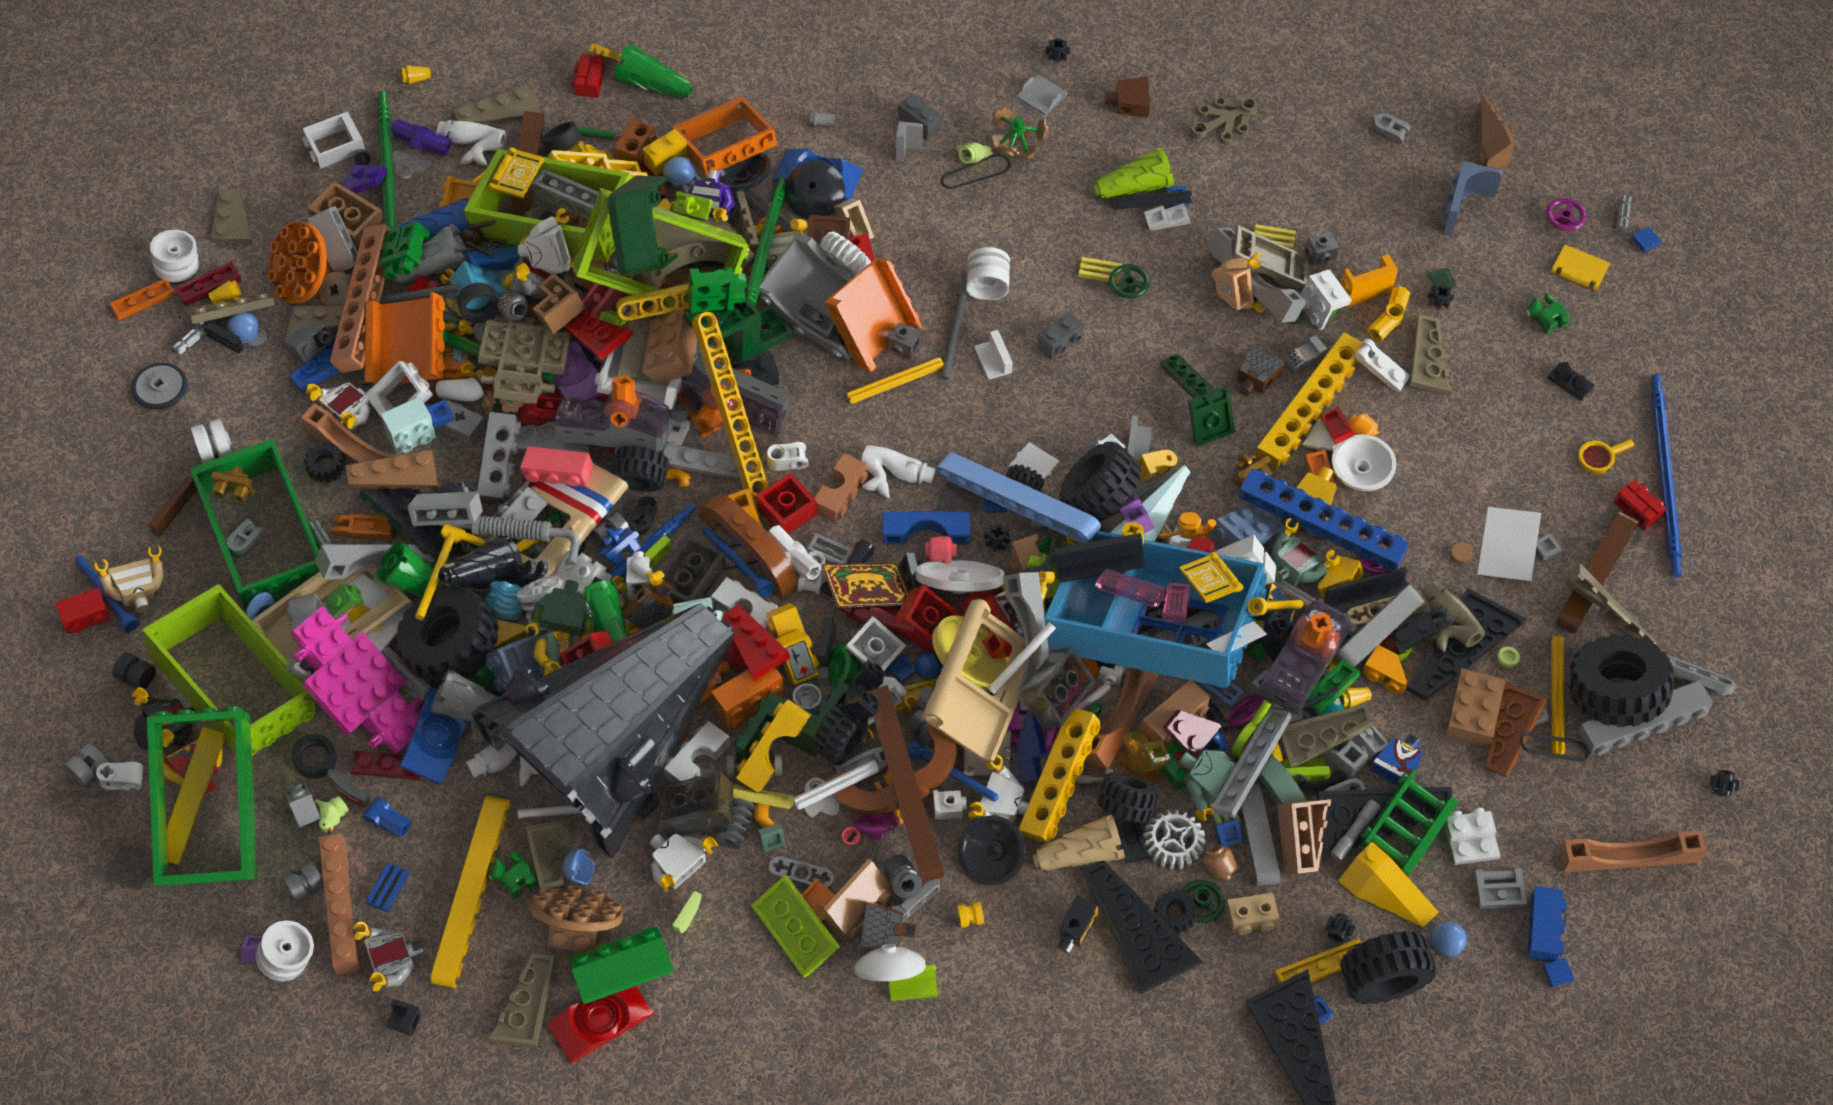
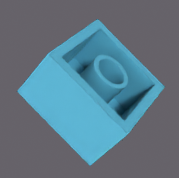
(469, 274)

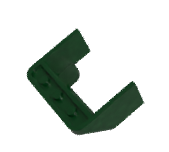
(634, 226)

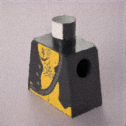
(1080, 915)

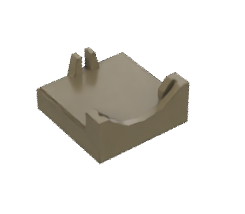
(975, 766)

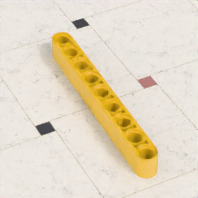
(722, 396)
(469, 891)

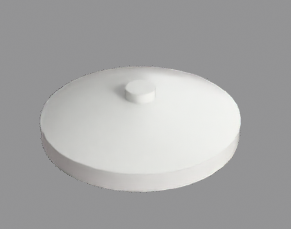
(960, 576)

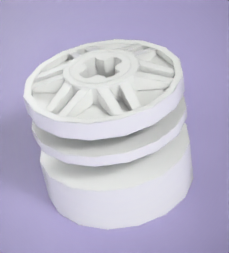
(988, 273)
(534, 592)

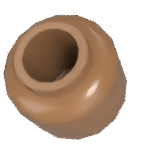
(1219, 862)

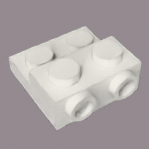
(1472, 836)

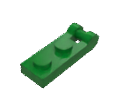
(1341, 676)

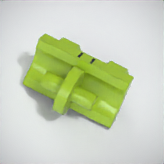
(693, 205)

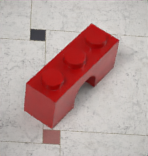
(993, 643)

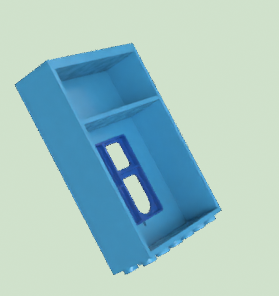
(1107, 625)

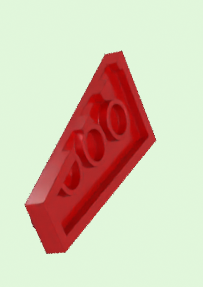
(597, 335)
(755, 644)

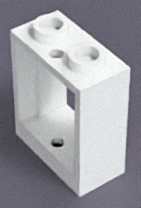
(327, 128)
(394, 376)

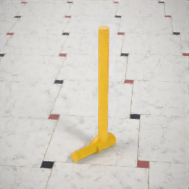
(450, 534)

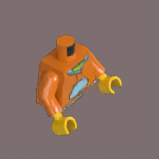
(457, 362)

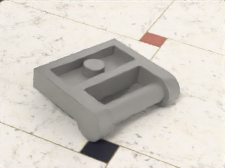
(1500, 894)

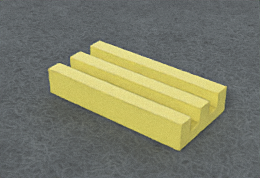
(1277, 234)
(1098, 266)

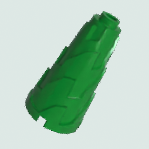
(649, 74)
(405, 570)
(606, 609)

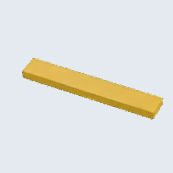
(192, 793)

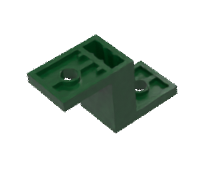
(743, 334)
(803, 740)

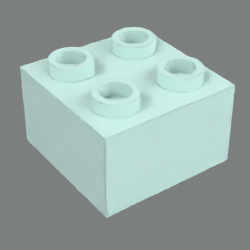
(408, 426)

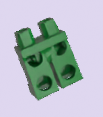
(403, 251)
(715, 290)

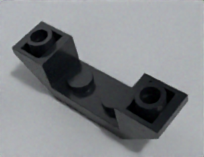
(1275, 628)
(857, 700)

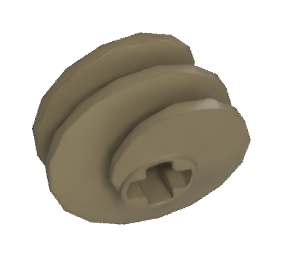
(335, 288)

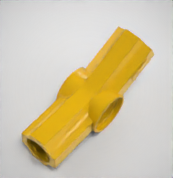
(1392, 316)

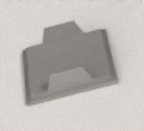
(1041, 95)

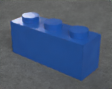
(1546, 924)

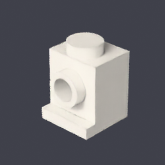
(944, 810)

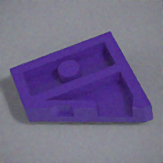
(364, 177)

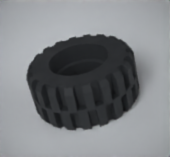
(1101, 480)
(1388, 967)

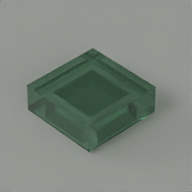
(1442, 276)

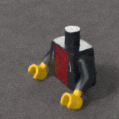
(174, 735)

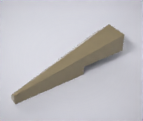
(1610, 610)

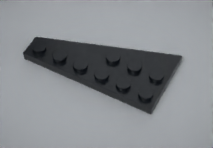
(394, 505)
(1442, 667)
(1294, 1033)

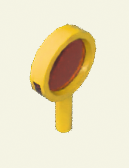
(1599, 457)

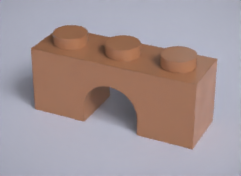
(833, 502)

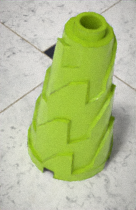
(1145, 174)

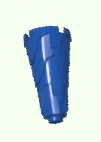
(443, 217)

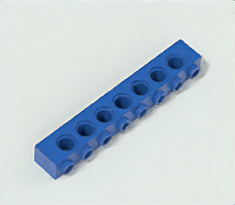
(1329, 530)

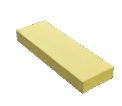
(764, 797)

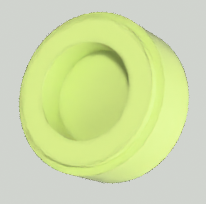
(1508, 657)

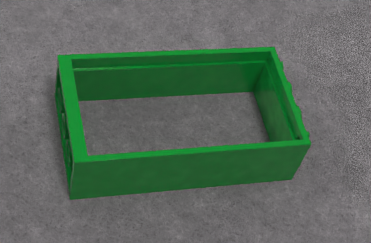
(255, 462)
(245, 795)

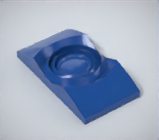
(795, 157)
(432, 743)

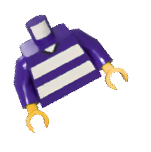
(716, 191)

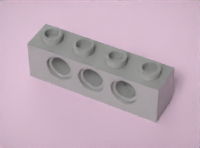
(564, 193)
(498, 424)

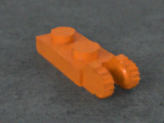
(363, 526)

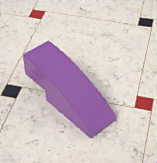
(1135, 512)

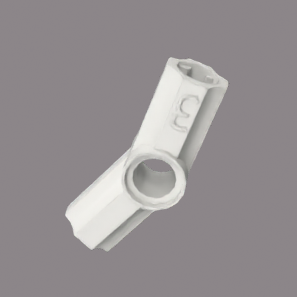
(796, 553)

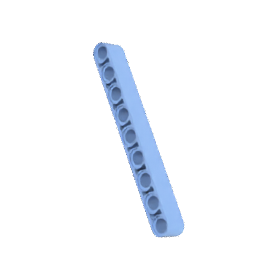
(1019, 498)

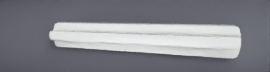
(836, 784)

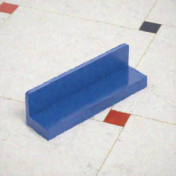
(502, 260)

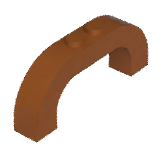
(778, 568)
(886, 800)

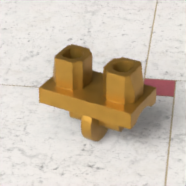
(1246, 462)
(234, 482)

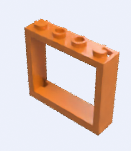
(721, 117)

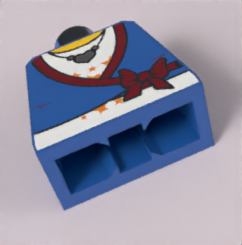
(1397, 759)

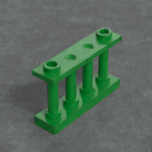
(1430, 825)

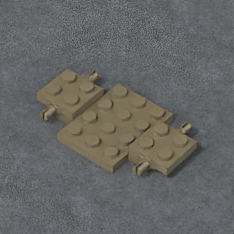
(522, 353)

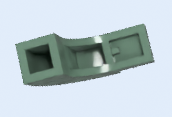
(1279, 782)

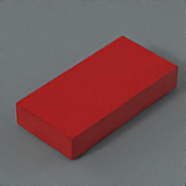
(1337, 425)

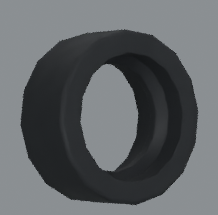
(562, 137)
(473, 291)
(309, 741)

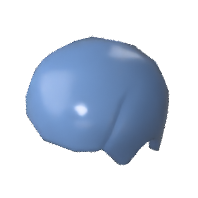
(678, 171)
(244, 326)
(577, 860)
(1448, 939)

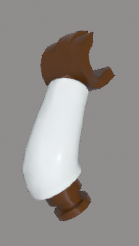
(460, 389)

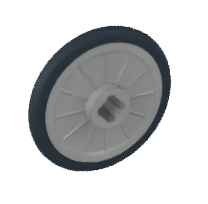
(169, 393)

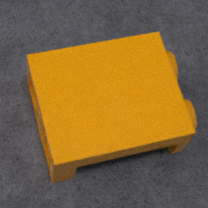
(456, 189)
(1370, 284)

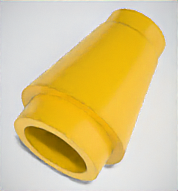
(414, 74)
(225, 292)
(1355, 696)

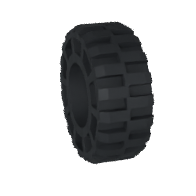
(464, 651)
(1621, 702)

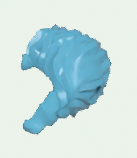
(504, 601)

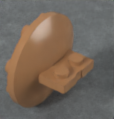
(575, 921)

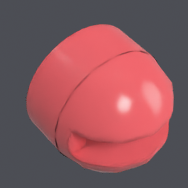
(847, 833)

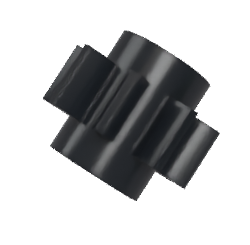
(1057, 50)
(1440, 296)
(997, 543)
(1724, 783)
(1340, 927)

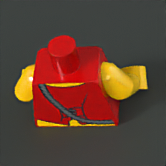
(178, 762)

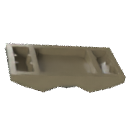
(1279, 262)

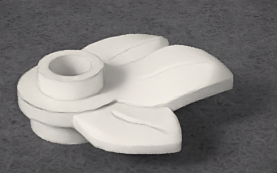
(826, 805)

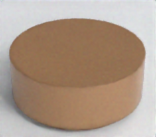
(1461, 553)

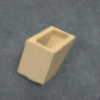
(859, 222)

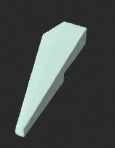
(1160, 504)

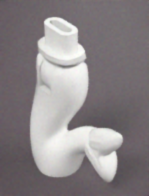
(467, 132)
(898, 464)
(492, 761)

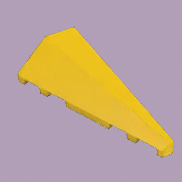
(598, 160)

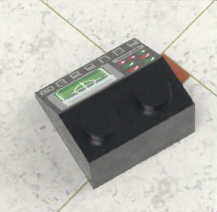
(761, 367)

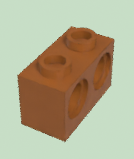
(634, 138)

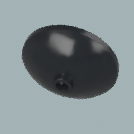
(746, 173)
(821, 199)
(977, 846)

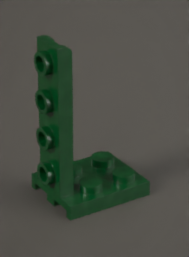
(1209, 408)

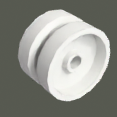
(174, 255)
(212, 445)
(284, 950)

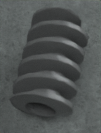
(732, 833)
(902, 876)

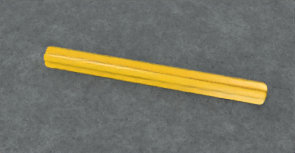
(1557, 695)

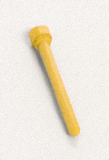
(1259, 605)

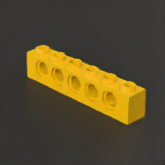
(1058, 763)

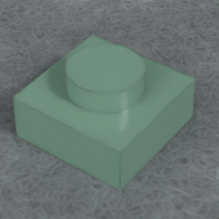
(772, 837)

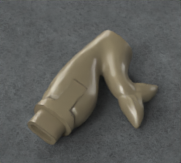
(1466, 626)

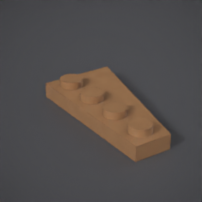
(406, 470)

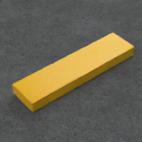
(1319, 965)

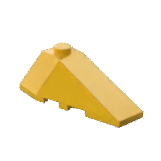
(1381, 882)

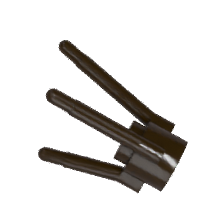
(473, 237)

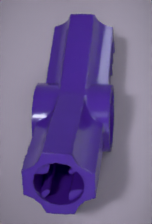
(421, 137)

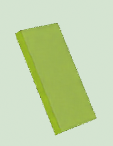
(795, 926)

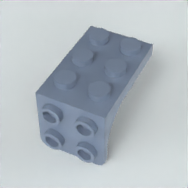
(1470, 180)
(1244, 523)
(507, 658)

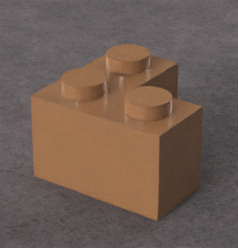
(559, 305)

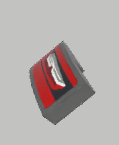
(344, 786)

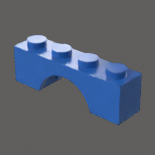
(900, 525)

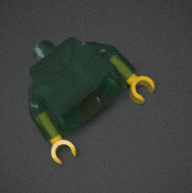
(563, 611)

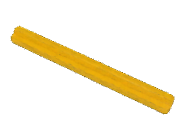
(894, 380)

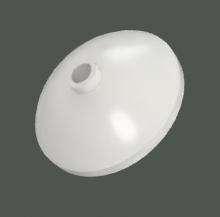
(1365, 453)
(889, 964)

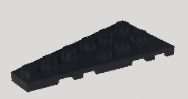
(1348, 803)
(1145, 941)

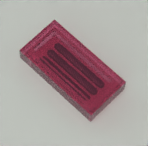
(1176, 602)

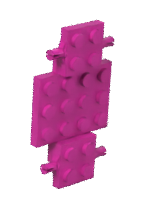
(354, 681)

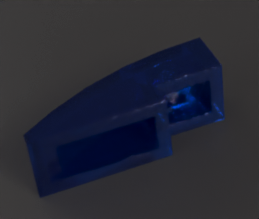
(1030, 750)

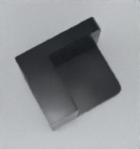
(404, 1017)

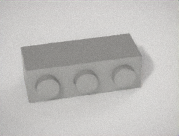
(338, 243)
(445, 508)

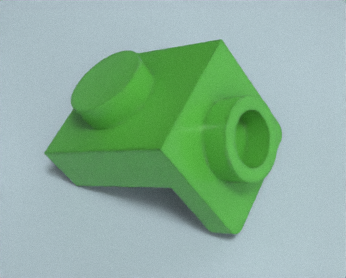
(343, 598)

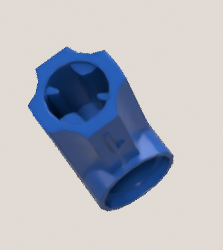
(384, 816)

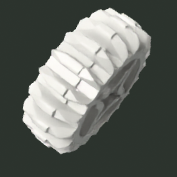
(844, 253)
(1160, 849)

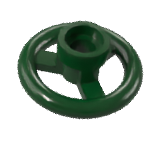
(1128, 290)
(1205, 892)

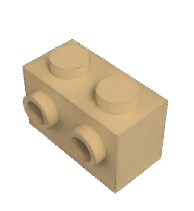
(1252, 913)

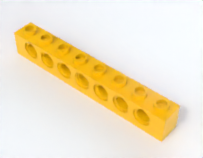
(1301, 406)

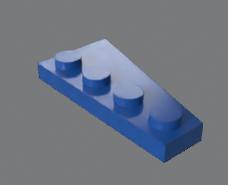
(315, 370)

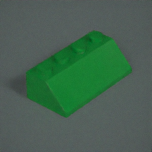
(620, 964)

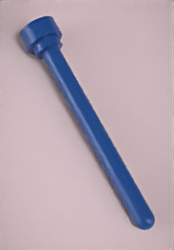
(762, 585)
(126, 620)
(919, 752)

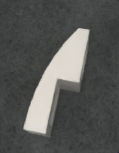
(1165, 218)

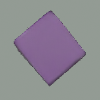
(249, 948)

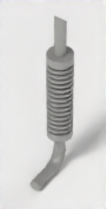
(524, 530)

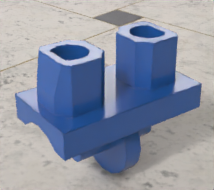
(616, 542)

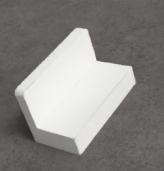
(994, 356)

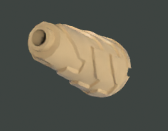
(1083, 846)

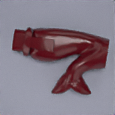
(863, 615)

